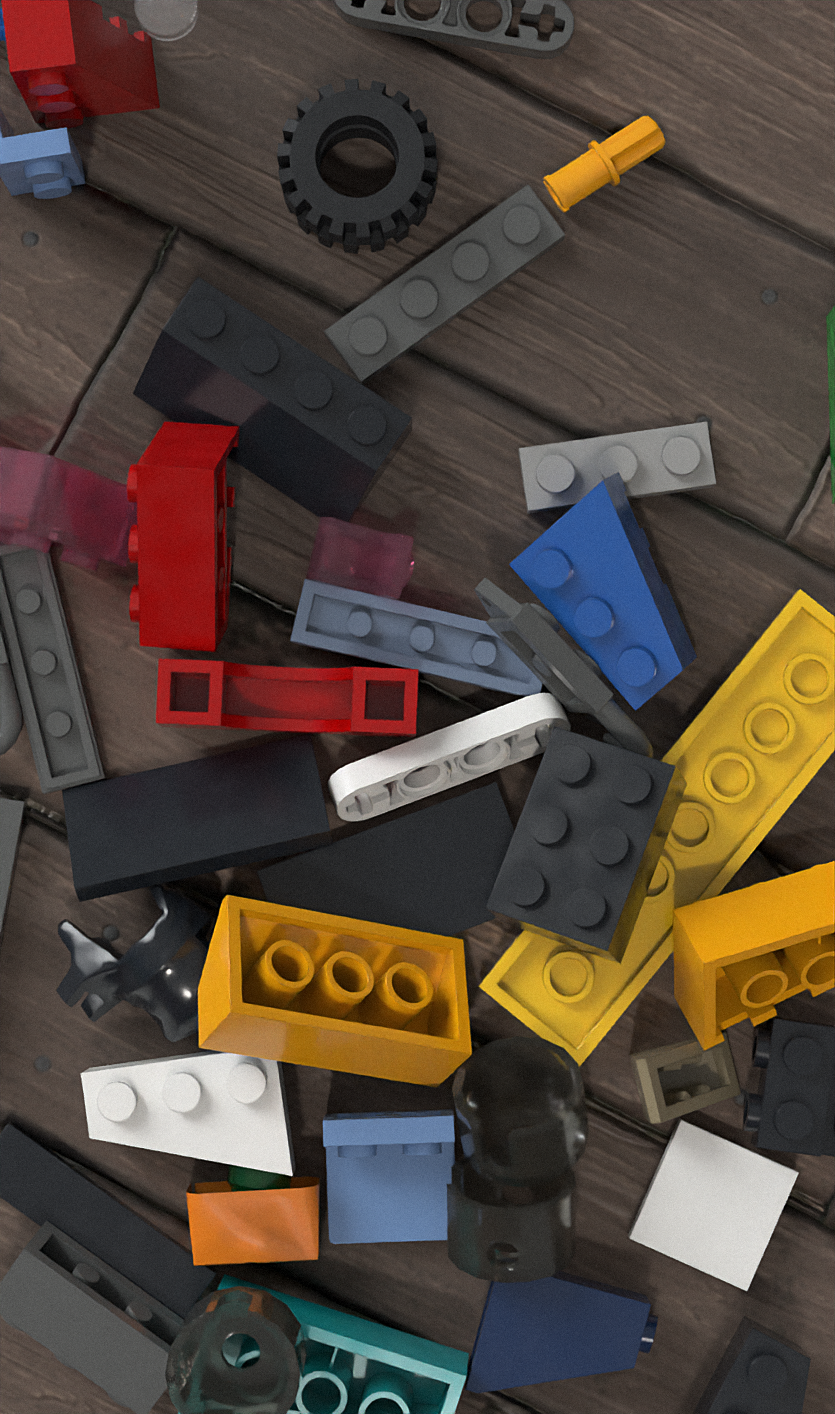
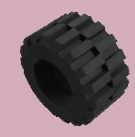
(348, 116)

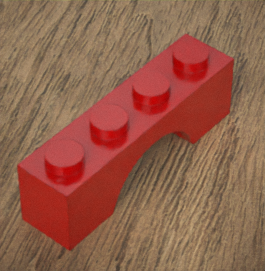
(287, 698)

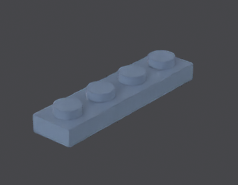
(409, 638)

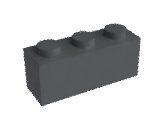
(90, 1317)

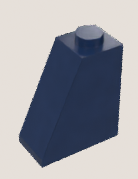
(557, 1332)

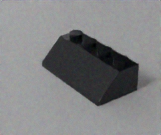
(296, 414)

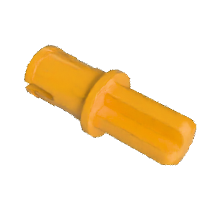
(604, 162)

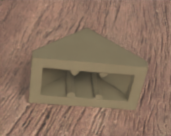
(683, 1078)

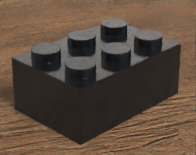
(587, 844)

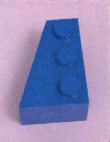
(608, 593)

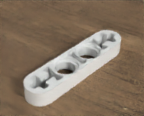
(446, 757)

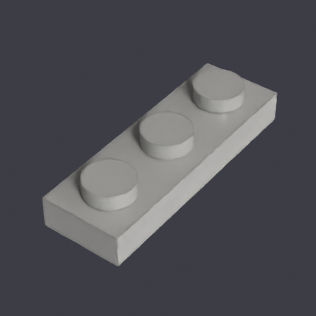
(647, 461)

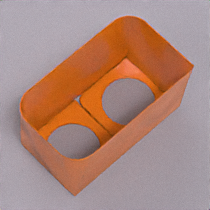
(255, 1223)

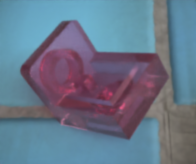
(361, 558)

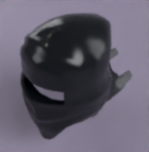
(154, 974)

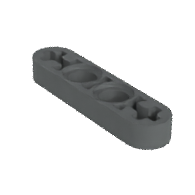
(452, 27)

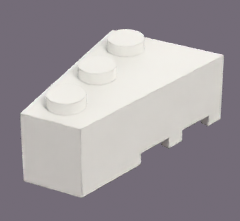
(195, 1107)

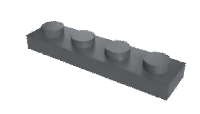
(444, 284)

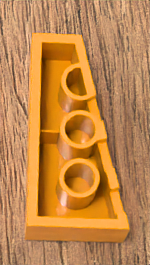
(754, 950)

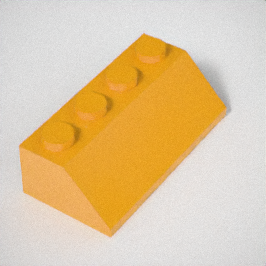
(334, 993)

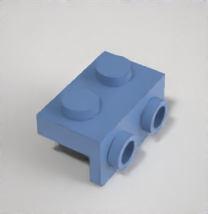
(39, 162)

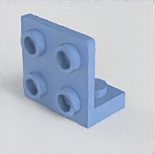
(388, 1175)

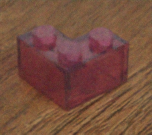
(63, 507)

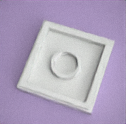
(713, 1204)

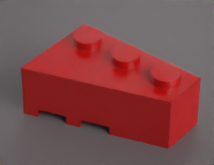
(76, 62)
(182, 536)

